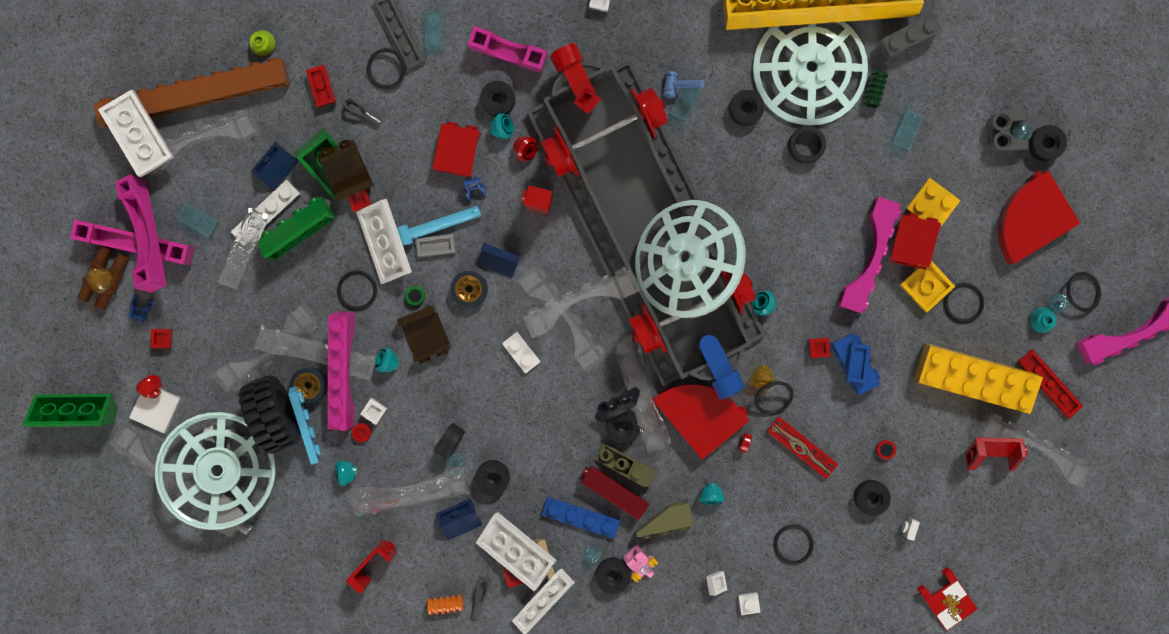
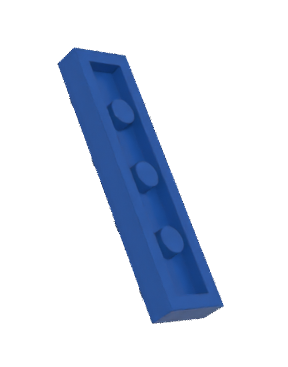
(581, 517)

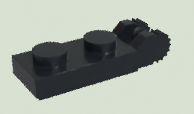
(617, 405)

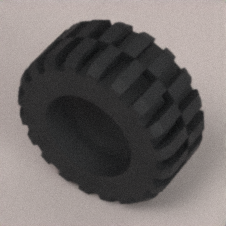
(269, 414)

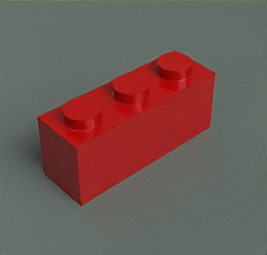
(537, 199)

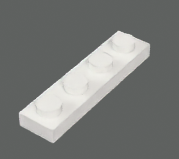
(275, 203)
(543, 601)

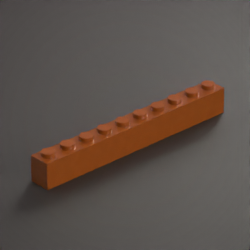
(208, 89)

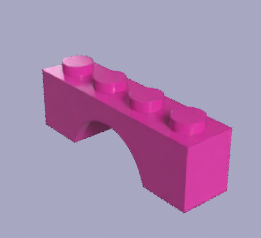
(517, 54)

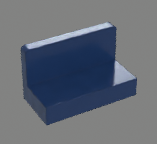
(274, 166)
(498, 260)
(458, 519)

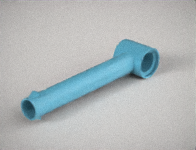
(407, 234)

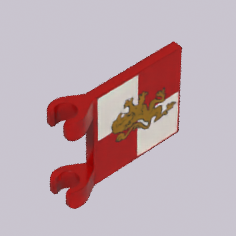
(950, 602)

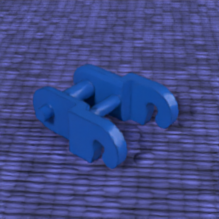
(467, 189)
(132, 313)

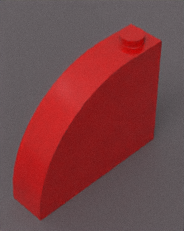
(1033, 217)
(701, 415)

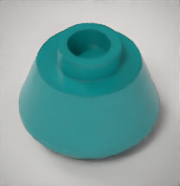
(501, 126)
(765, 303)
(1043, 320)
(386, 360)
(345, 472)
(712, 495)

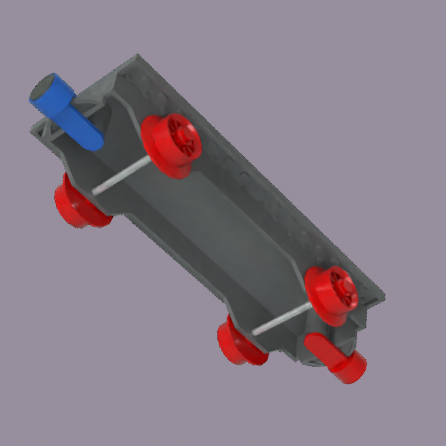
(618, 179)

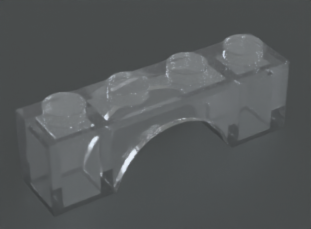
(241, 249)

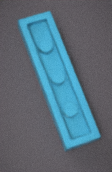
(302, 417)

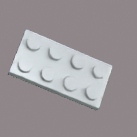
(136, 133)
(384, 241)
(516, 551)

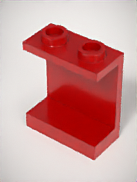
(456, 149)
(915, 241)
(996, 447)
(359, 580)

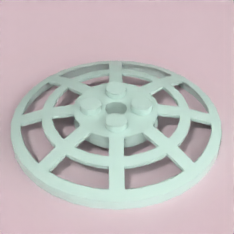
(808, 80)
(697, 260)
(204, 476)

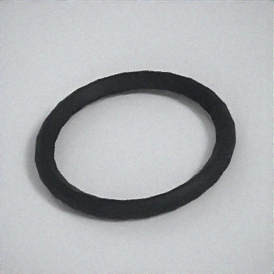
(369, 68)
(340, 285)
(1069, 291)
(979, 311)
(768, 385)
(795, 527)

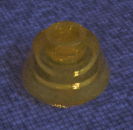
(99, 279)
(762, 376)

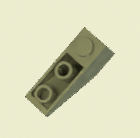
(627, 465)
(671, 517)

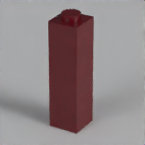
(614, 491)

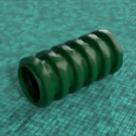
(876, 88)

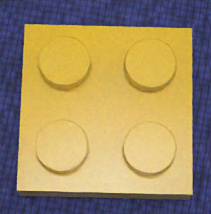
(933, 202)
(927, 287)

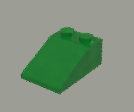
(308, 157)

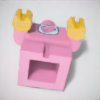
(639, 563)

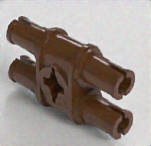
(116, 272)

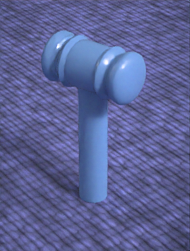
(672, 83)

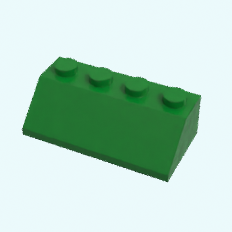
(295, 229)
(71, 410)

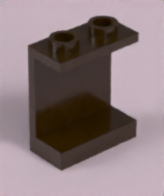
(345, 169)
(425, 334)

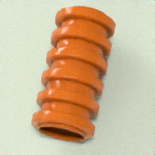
(445, 604)

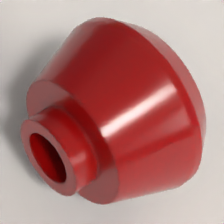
(525, 148)
(150, 386)

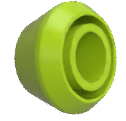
(262, 43)

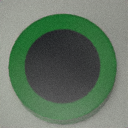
(415, 295)

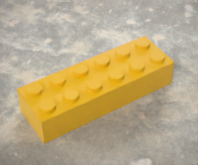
(977, 378)

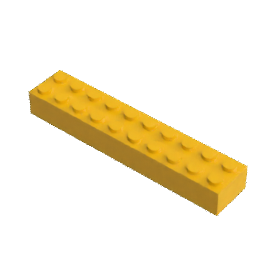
(772, 13)

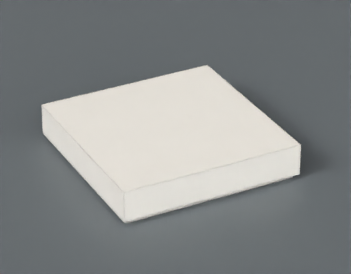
(156, 412)

